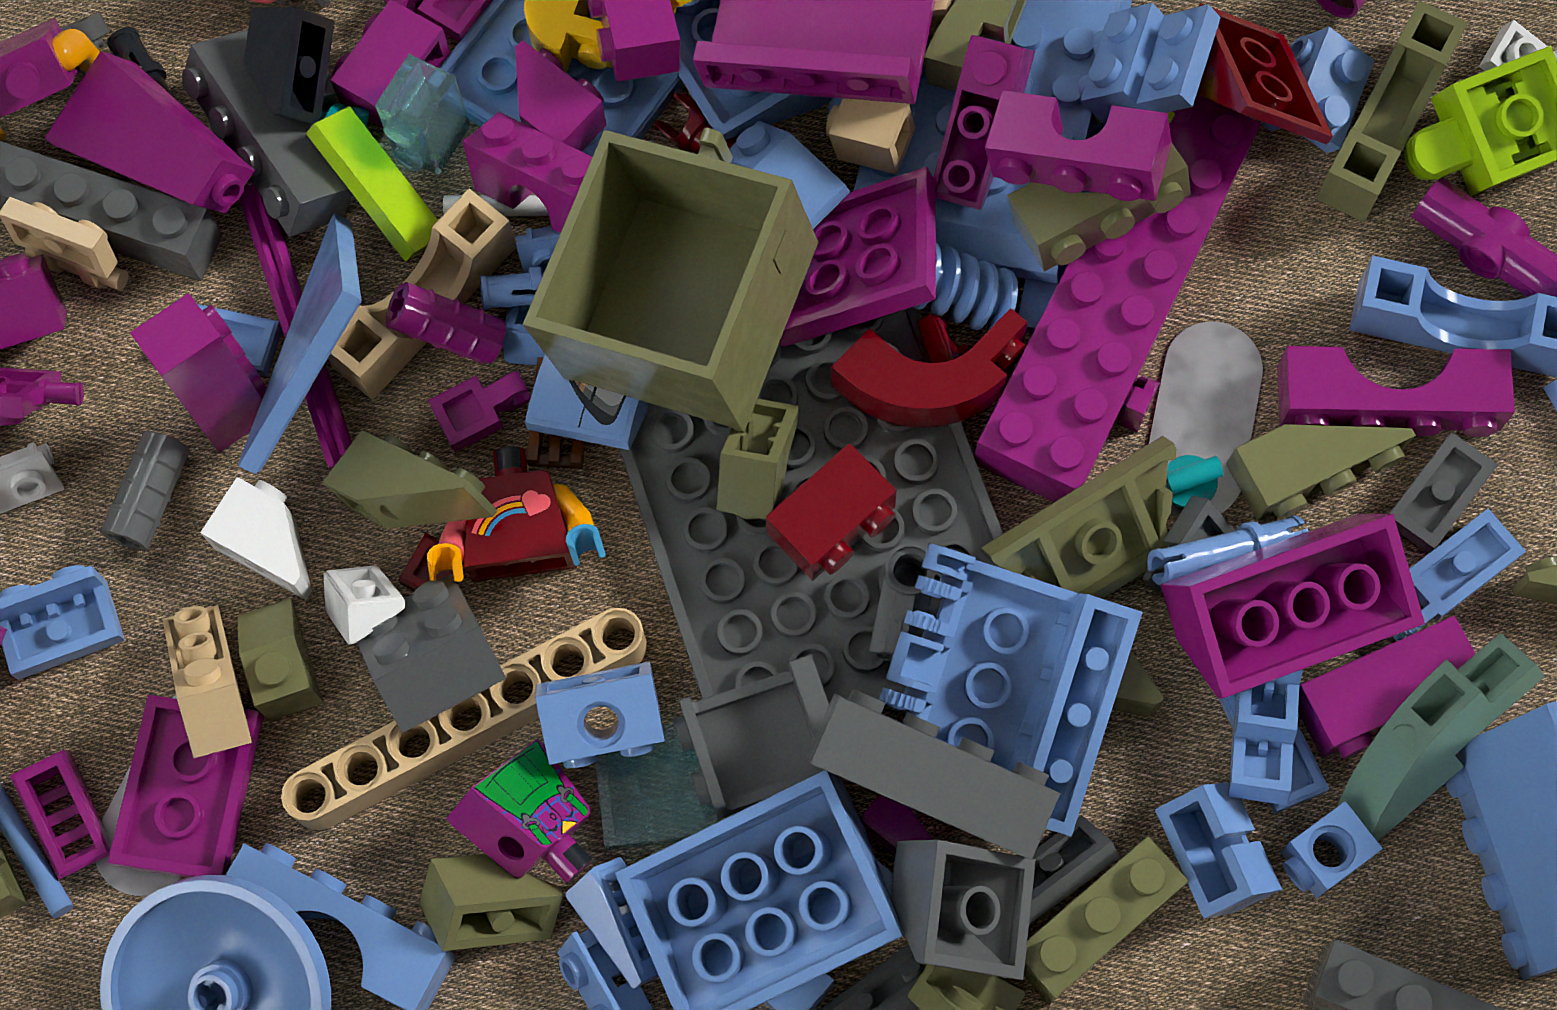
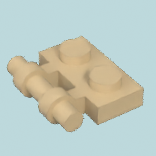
(65, 244)

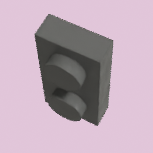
(1441, 492)

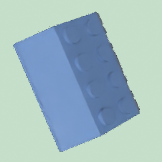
(1015, 670)

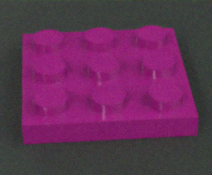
(869, 258)

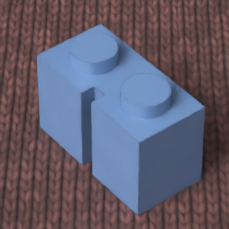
(1213, 850)

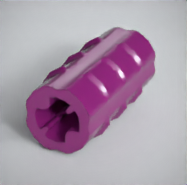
(445, 323)

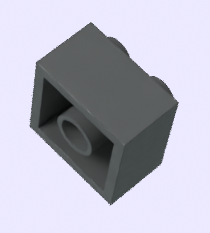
(430, 654)

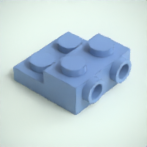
(1149, 60)

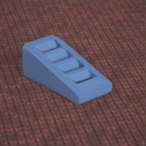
(609, 918)

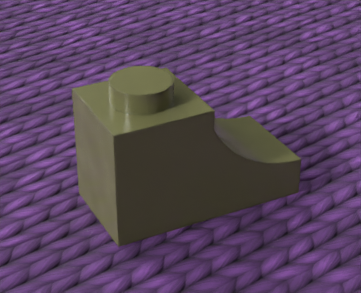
(757, 460)

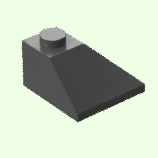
(963, 906)

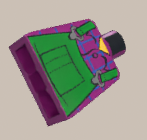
(525, 815)

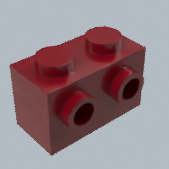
(832, 513)

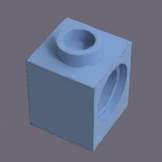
(1349, 837)

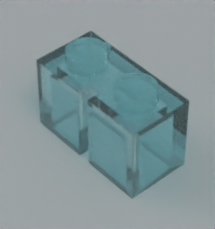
(423, 115)

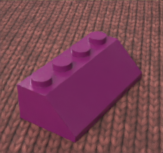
(1294, 603)

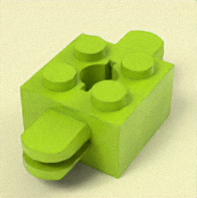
(1492, 125)

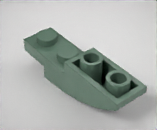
(1438, 719)

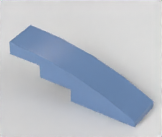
(1264, 740)

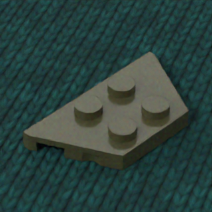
(1097, 532)

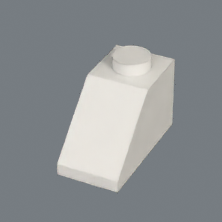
(260, 534)

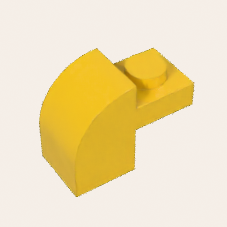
(565, 31)

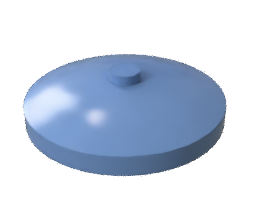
(214, 948)

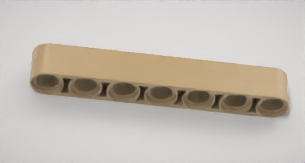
(447, 743)

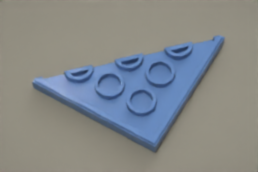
(318, 323)

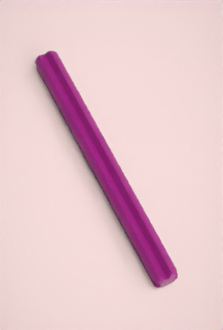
(286, 296)

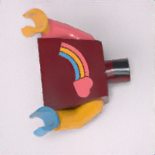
(533, 532)

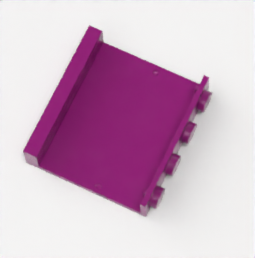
(818, 48)

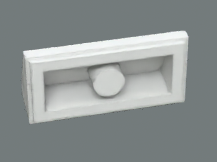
(360, 600)

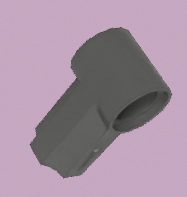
(896, 601)

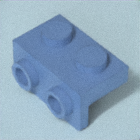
(1336, 77)
(57, 620)

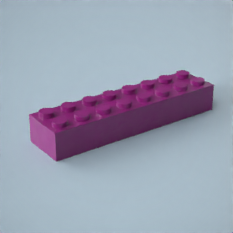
(1108, 319)

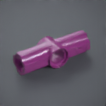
(1488, 240)

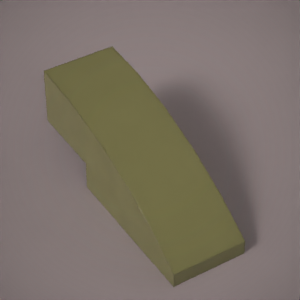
(949, 45)

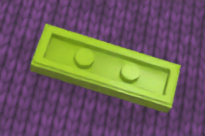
(374, 181)

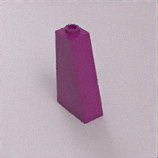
(146, 134)

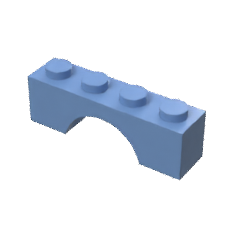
(1412, 308)
(397, 961)

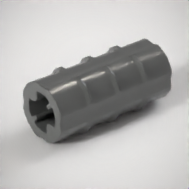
(145, 491)

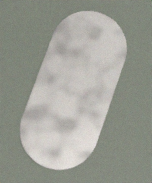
(1209, 398)

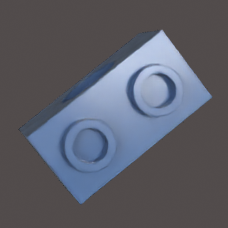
(624, 690)

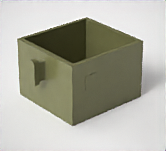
(674, 277)

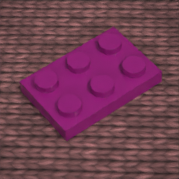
(178, 808)

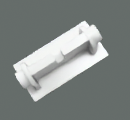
(27, 476)

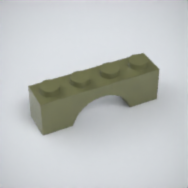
(1391, 111)

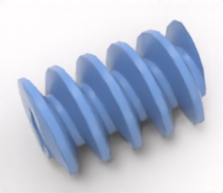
(971, 289)

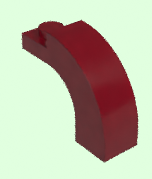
(929, 393)

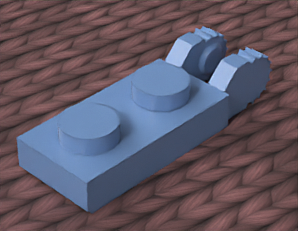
(1462, 567)

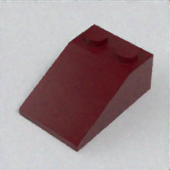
(1259, 77)

